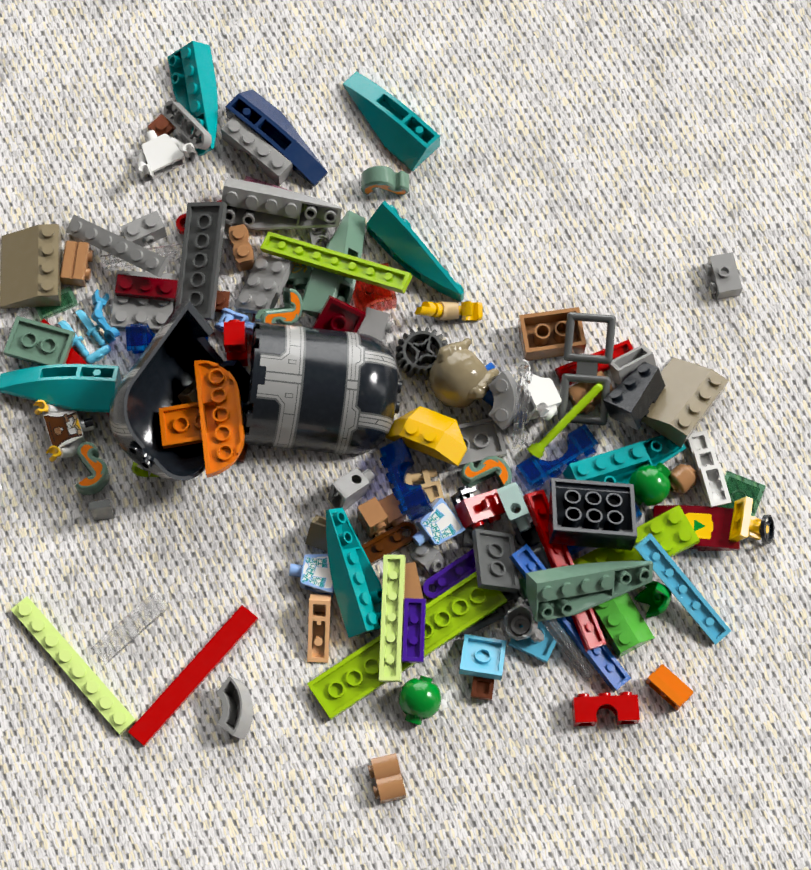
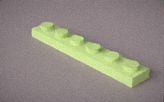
(392, 618)

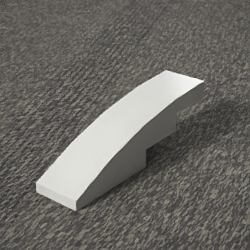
(708, 469)

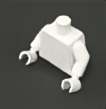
(162, 154)
(544, 397)

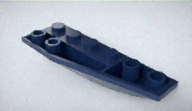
(278, 132)

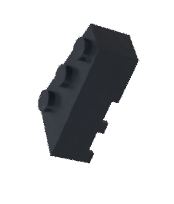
(633, 396)

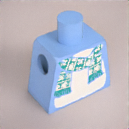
(437, 525)
(314, 574)

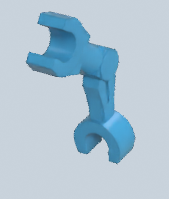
(110, 333)

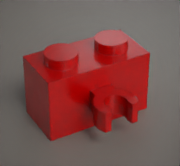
(479, 509)

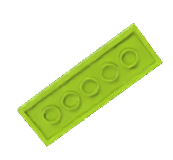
(669, 529)

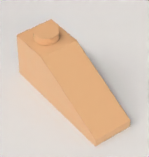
(319, 628)

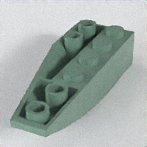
(347, 240)
(579, 587)

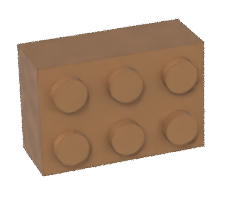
(544, 334)

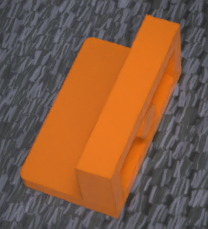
(669, 687)

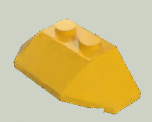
(430, 434)

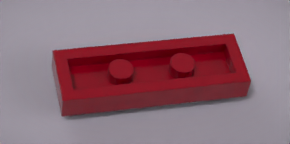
(146, 287)

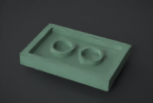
(38, 342)

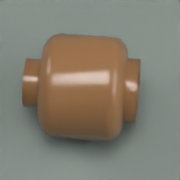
(682, 478)

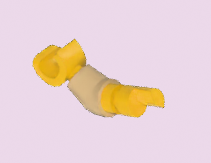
(451, 310)

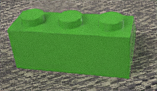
(622, 624)

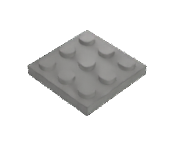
(139, 310)

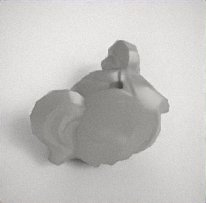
(522, 615)

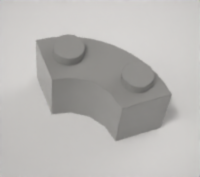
(504, 397)
(237, 707)

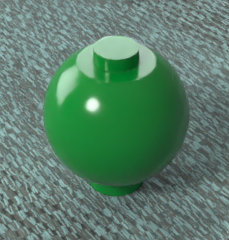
(650, 484)
(419, 699)

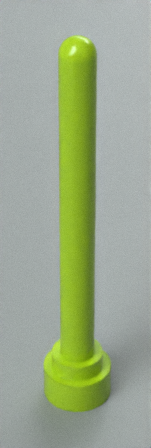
(538, 448)

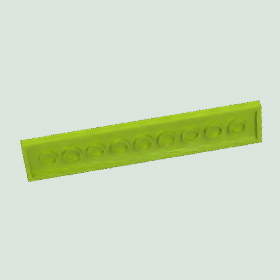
(444, 620)

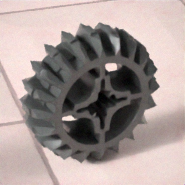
(408, 343)

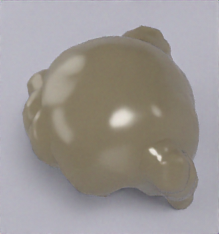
(459, 375)

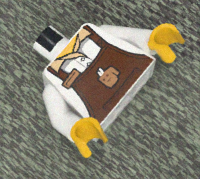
(63, 429)

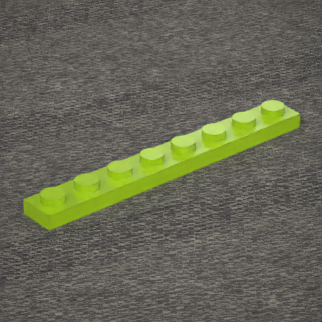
(336, 262)

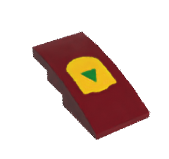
(710, 525)

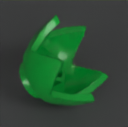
(655, 595)

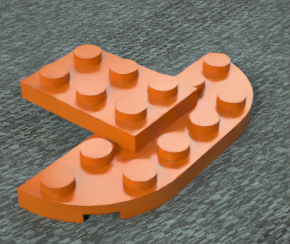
(212, 420)

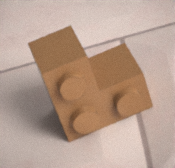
(379, 515)

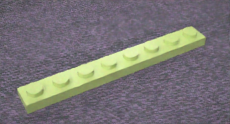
(73, 665)

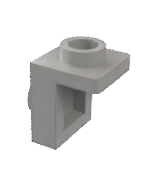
(428, 558)

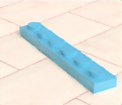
(682, 589)

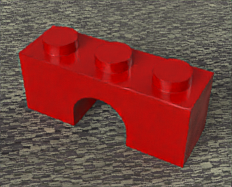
(236, 341)
(624, 706)

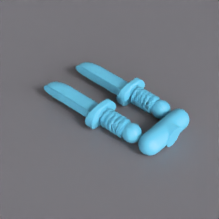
(92, 330)

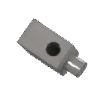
(350, 488)

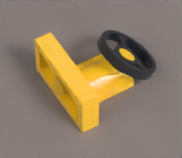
(746, 526)

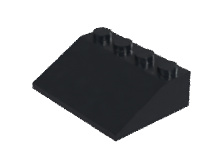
(592, 514)

